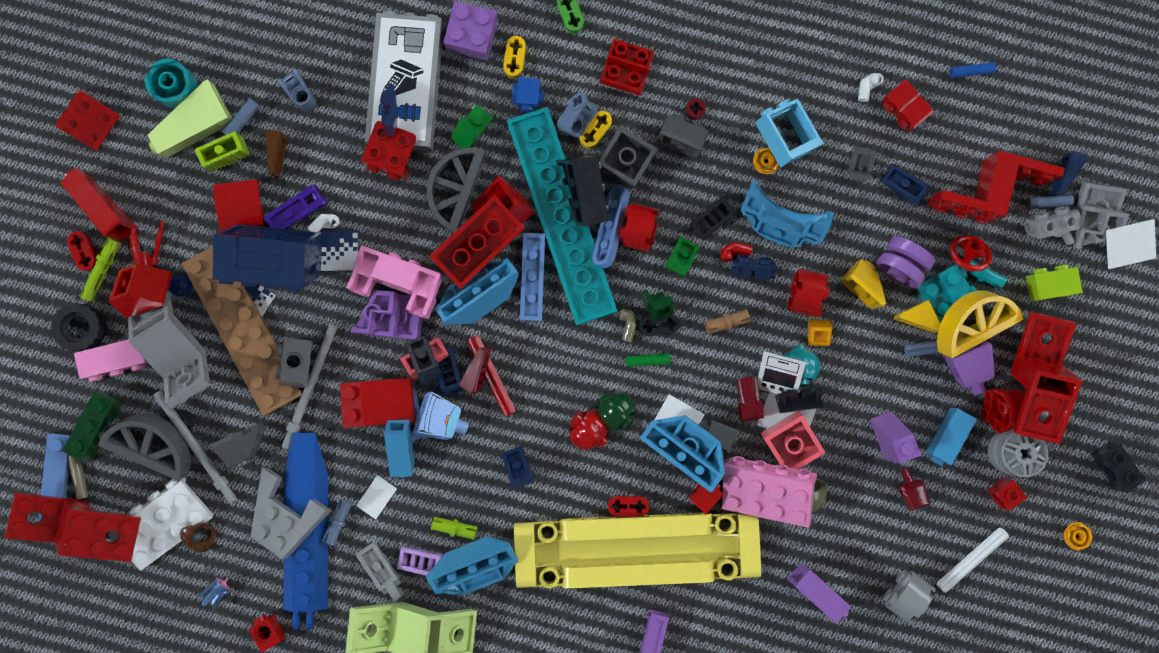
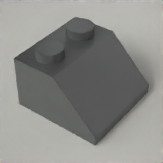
(682, 136)

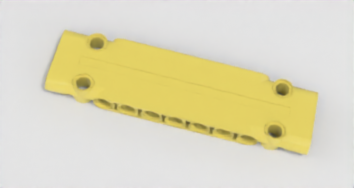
(637, 550)

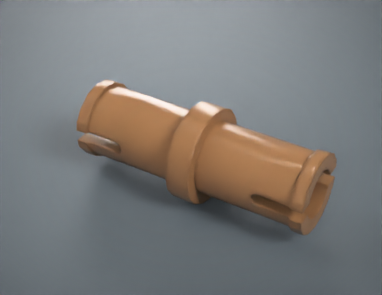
(727, 321)

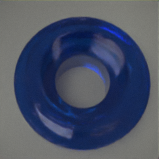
(174, 285)

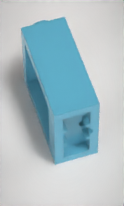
(801, 125)

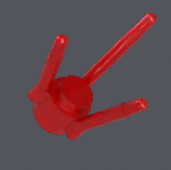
(144, 258)

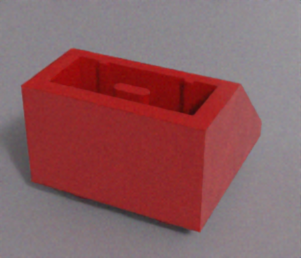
(139, 289)

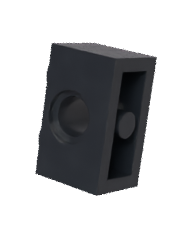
(1118, 467)

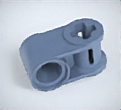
(295, 88)
(577, 116)

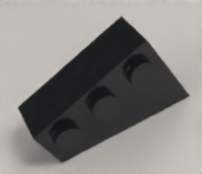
(585, 188)

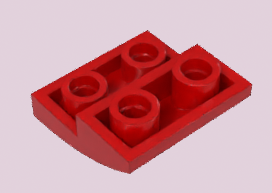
(627, 67)
(238, 204)

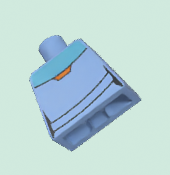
(439, 418)

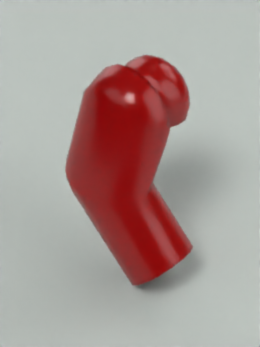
(735, 247)

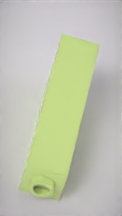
(190, 121)

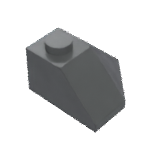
(240, 446)

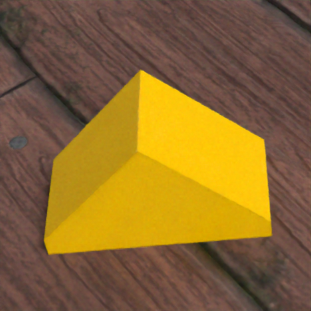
(920, 316)

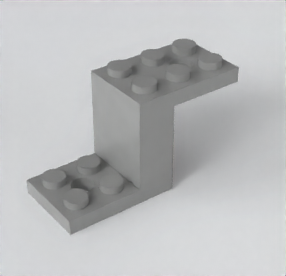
(171, 352)

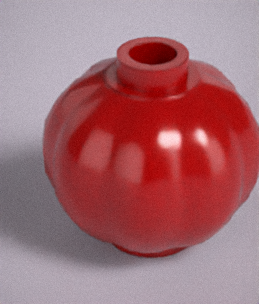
(588, 430)

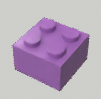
(471, 31)

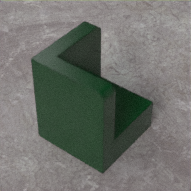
(658, 305)

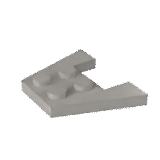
(276, 524)

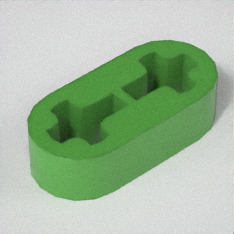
(565, 15)

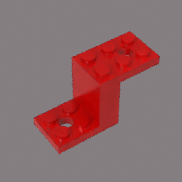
(995, 187)
(1047, 381)
(72, 527)

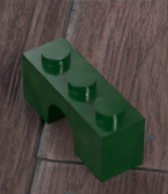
(85, 435)

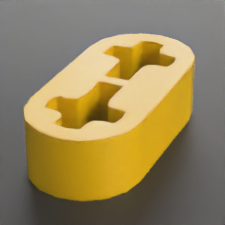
(509, 57)
(599, 132)

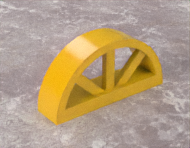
(1004, 315)

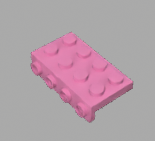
(768, 491)

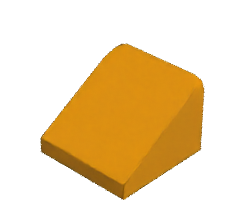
(819, 332)

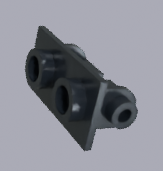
(805, 400)

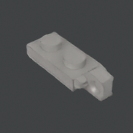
(380, 570)

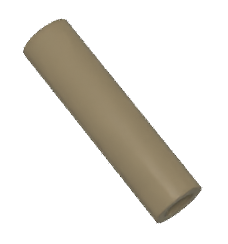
(78, 478)

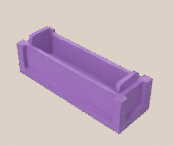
(654, 632)

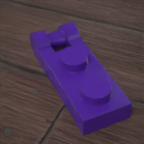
(296, 209)

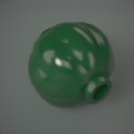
(616, 410)

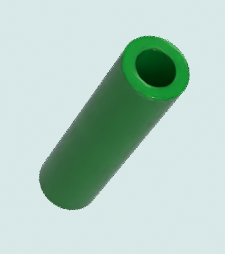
(648, 360)

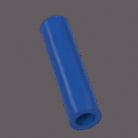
(972, 70)

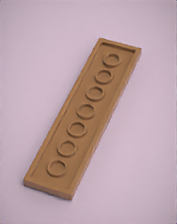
(242, 333)

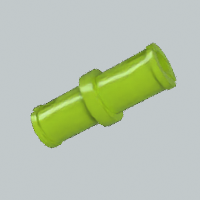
(453, 528)

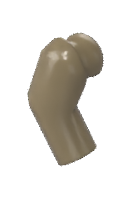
(630, 326)

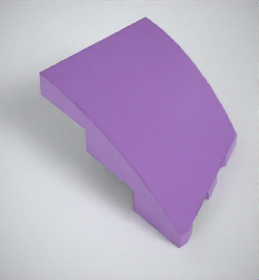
(388, 317)

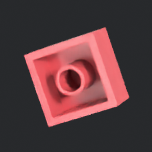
(793, 441)

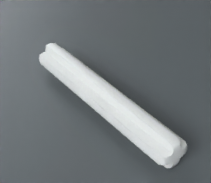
(972, 560)

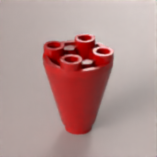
(1002, 408)

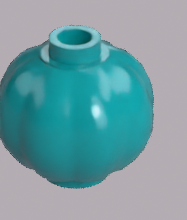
(812, 365)

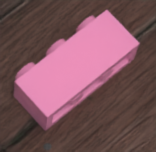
(108, 359)

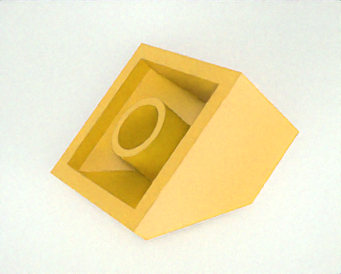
(865, 284)

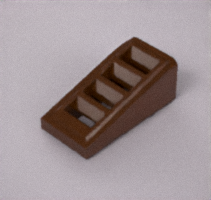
(276, 146)

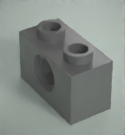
(300, 351)

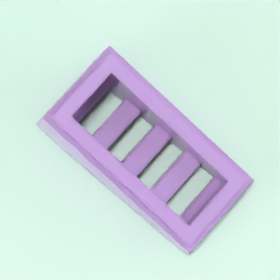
(403, 557)

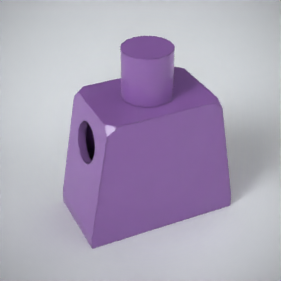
(973, 367)

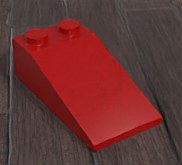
(476, 241)

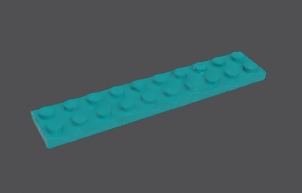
(569, 244)

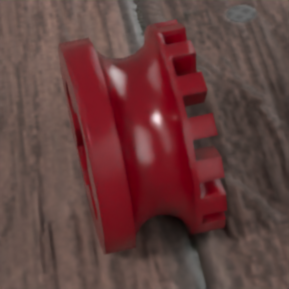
(689, 112)

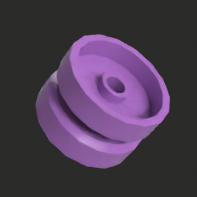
(905, 262)

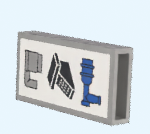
(409, 58)

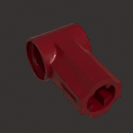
(750, 405)

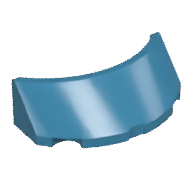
(783, 225)

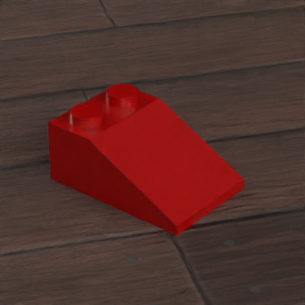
(376, 402)

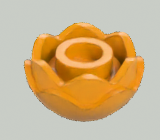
(759, 164)
(1084, 536)

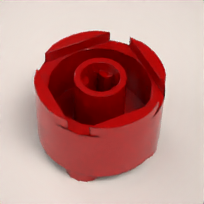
(640, 227)
(808, 292)

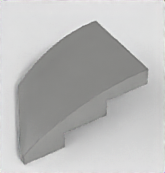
(1099, 211)

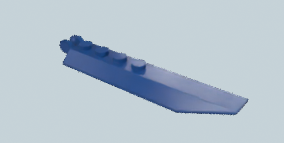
(308, 565)

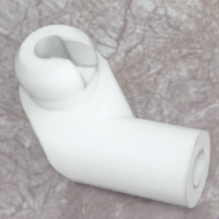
(868, 84)
(324, 221)

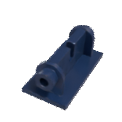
(761, 266)

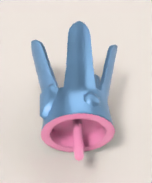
(216, 590)

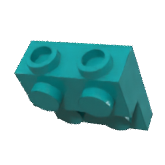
(945, 289)

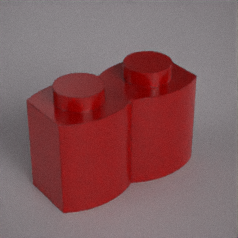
(907, 106)

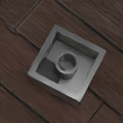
(627, 157)

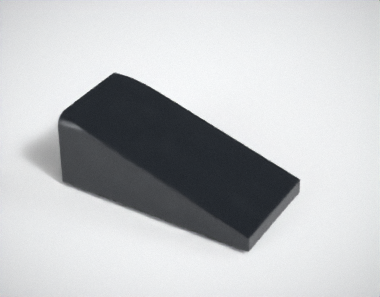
(423, 360)

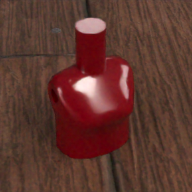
(913, 492)

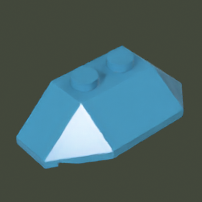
(480, 295)
(688, 448)
(472, 567)

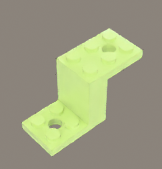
(409, 629)

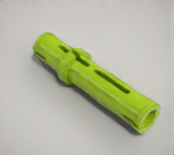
(100, 269)

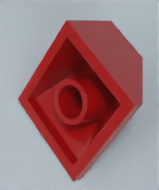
(509, 198)

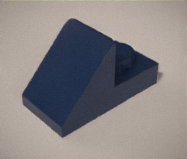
(518, 467)

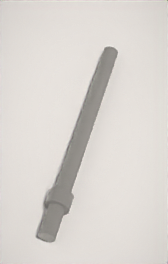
(294, 425)
(219, 481)

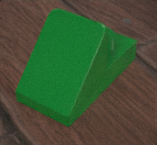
(471, 128)
(682, 256)

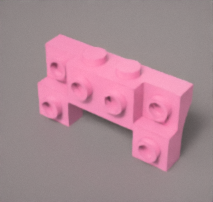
(391, 271)

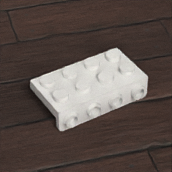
(163, 519)

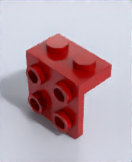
(389, 152)

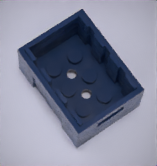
(267, 257)

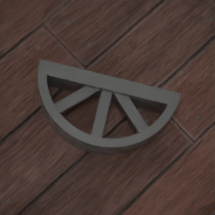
(469, 181)
(160, 461)

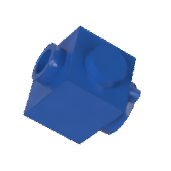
(527, 94)

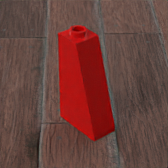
(97, 205)

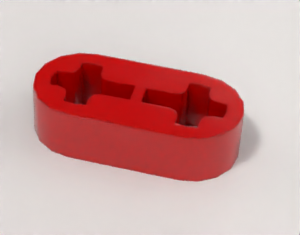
(78, 252)
(628, 512)

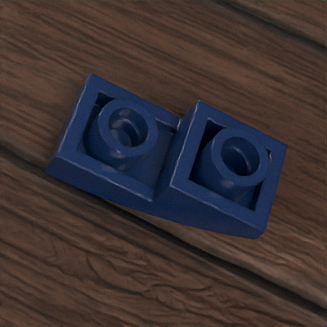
(390, 109)

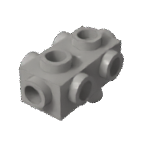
(1056, 224)

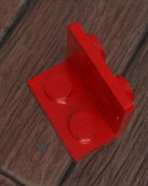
(87, 120)

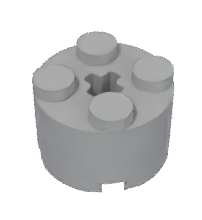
(909, 596)

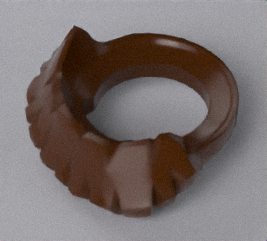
(188, 531)

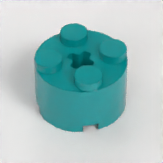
(170, 82)

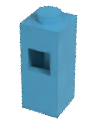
(950, 437)
(399, 448)

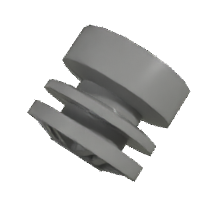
(1006, 455)

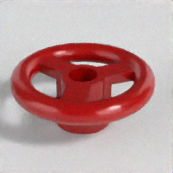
(972, 248)

